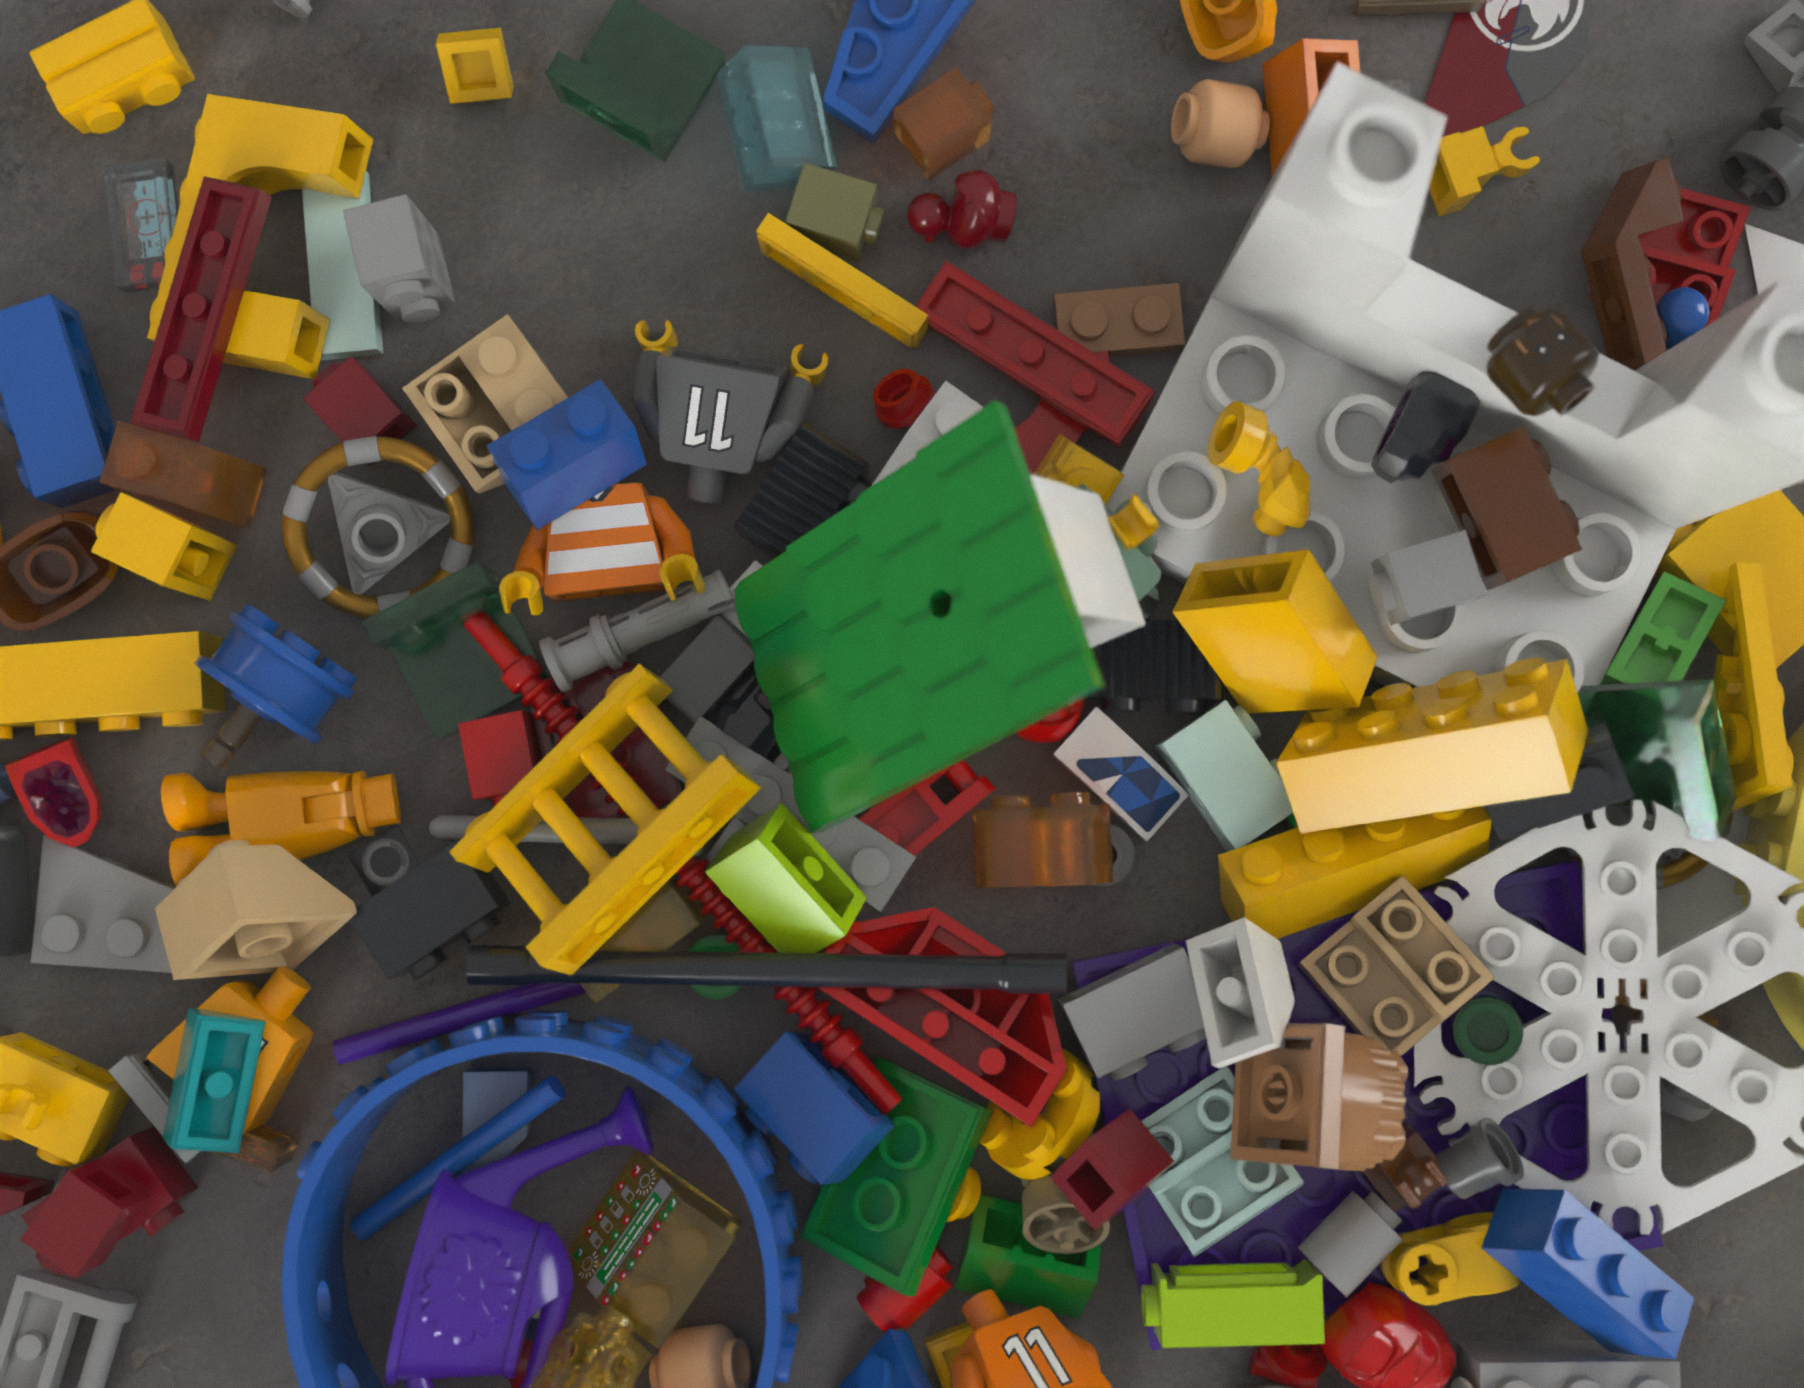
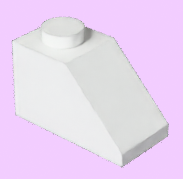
(1241, 990)

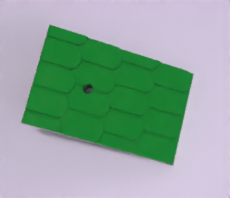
(932, 618)

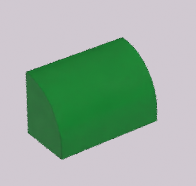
(1003, 1260)

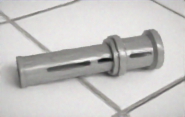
(610, 640)

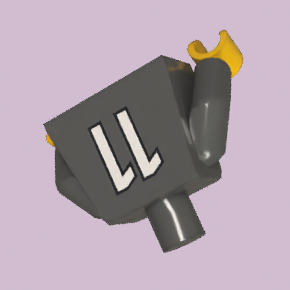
(718, 408)

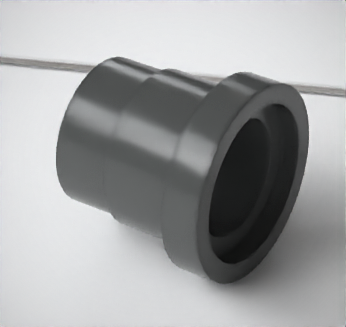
(1481, 1160)

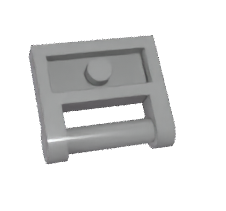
(43, 1325)

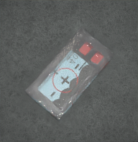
(140, 220)

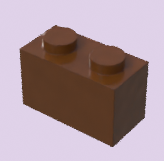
(1508, 507)

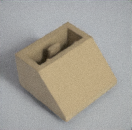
(483, 395)

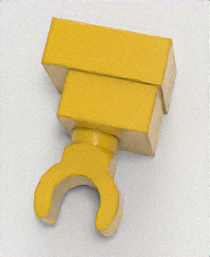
(1468, 162)

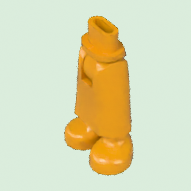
(290, 809)

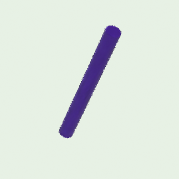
(451, 1019)

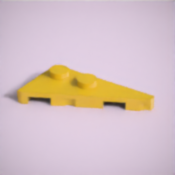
(1751, 695)

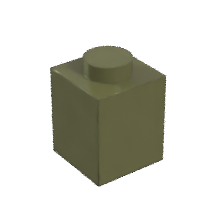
(836, 211)

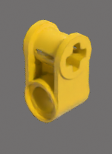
(1454, 1262)

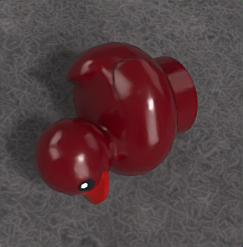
(975, 215)

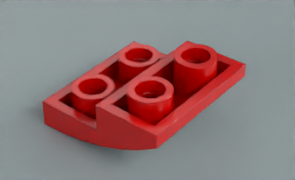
(1697, 249)

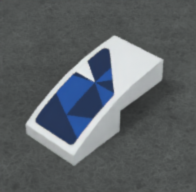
(1121, 774)

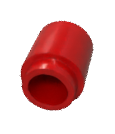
(894, 1310)

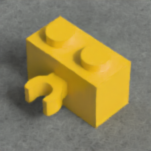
(56, 1101)

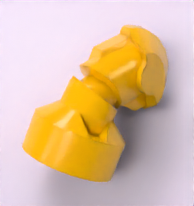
(1244, 441)

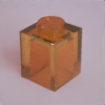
(944, 122)

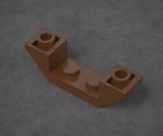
(1621, 272)

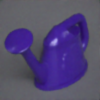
(490, 1268)

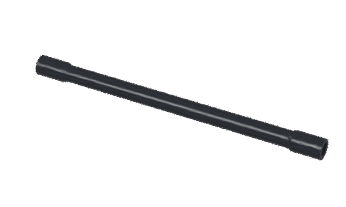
(1009, 972)

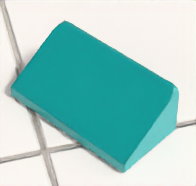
(213, 1081)

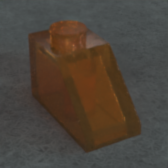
(182, 474)

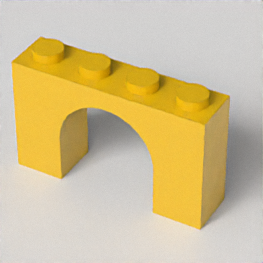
(276, 152)

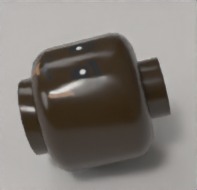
(1542, 362)

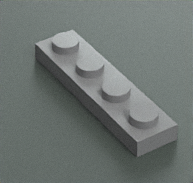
(861, 851)

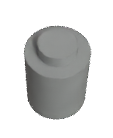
(1353, 1240)

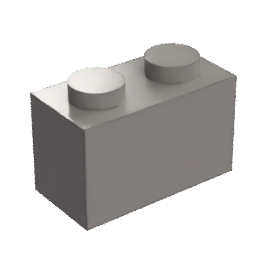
(399, 258)
(1136, 1013)

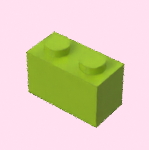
(786, 883)

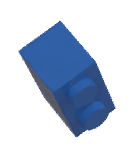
(568, 454)
(812, 1110)

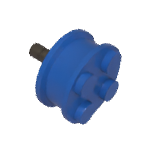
(271, 682)

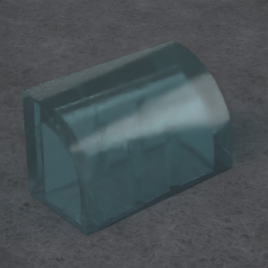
(774, 116)

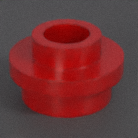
(901, 398)

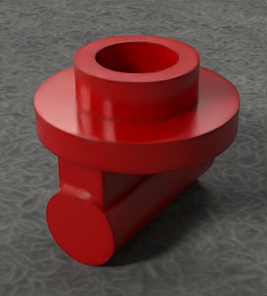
(1289, 1364)

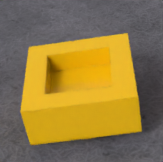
(475, 65)

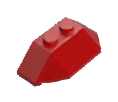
(985, 1038)

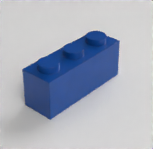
(53, 402)
(1588, 1272)

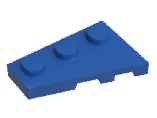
(885, 57)

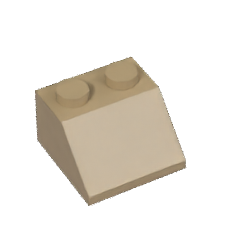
(248, 913)

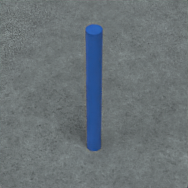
(458, 1157)

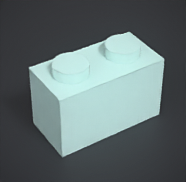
(1227, 774)

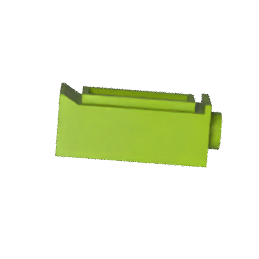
(1235, 1305)

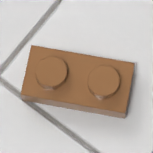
(1123, 319)

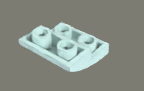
(1205, 1188)

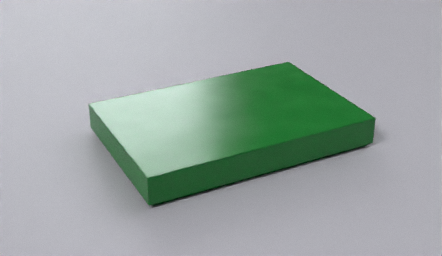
(902, 1193)

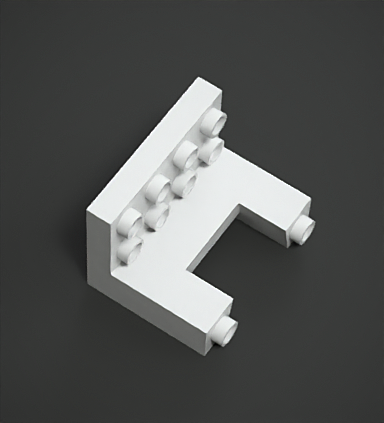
(1331, 326)

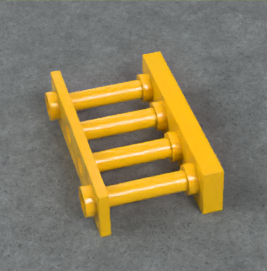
(663, 838)

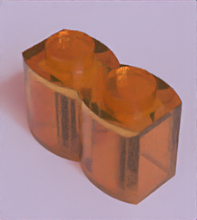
(1043, 844)

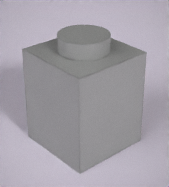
(1425, 578)

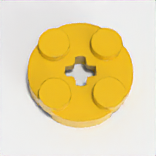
(1055, 1133)

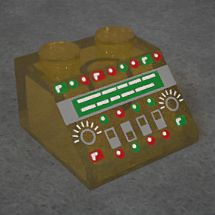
(651, 1246)

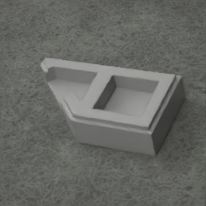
(149, 1090)

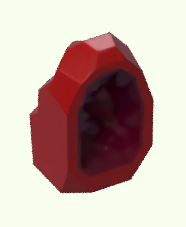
(58, 792)

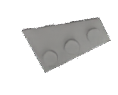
(96, 913)

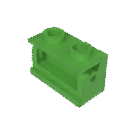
(1665, 633)

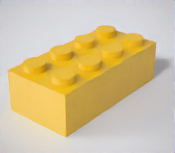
(1437, 747)

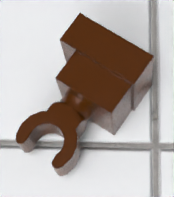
(1409, 1175)

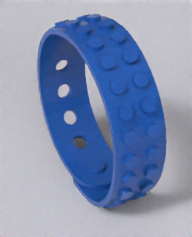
(313, 1276)

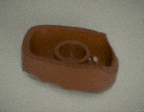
(51, 570)

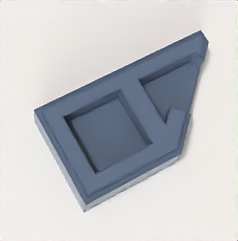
(487, 1094)

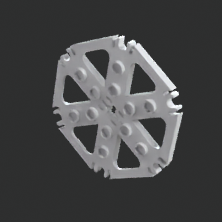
(1679, 987)

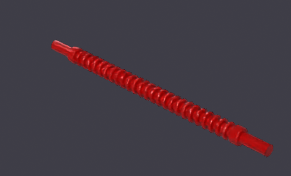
(841, 1045)

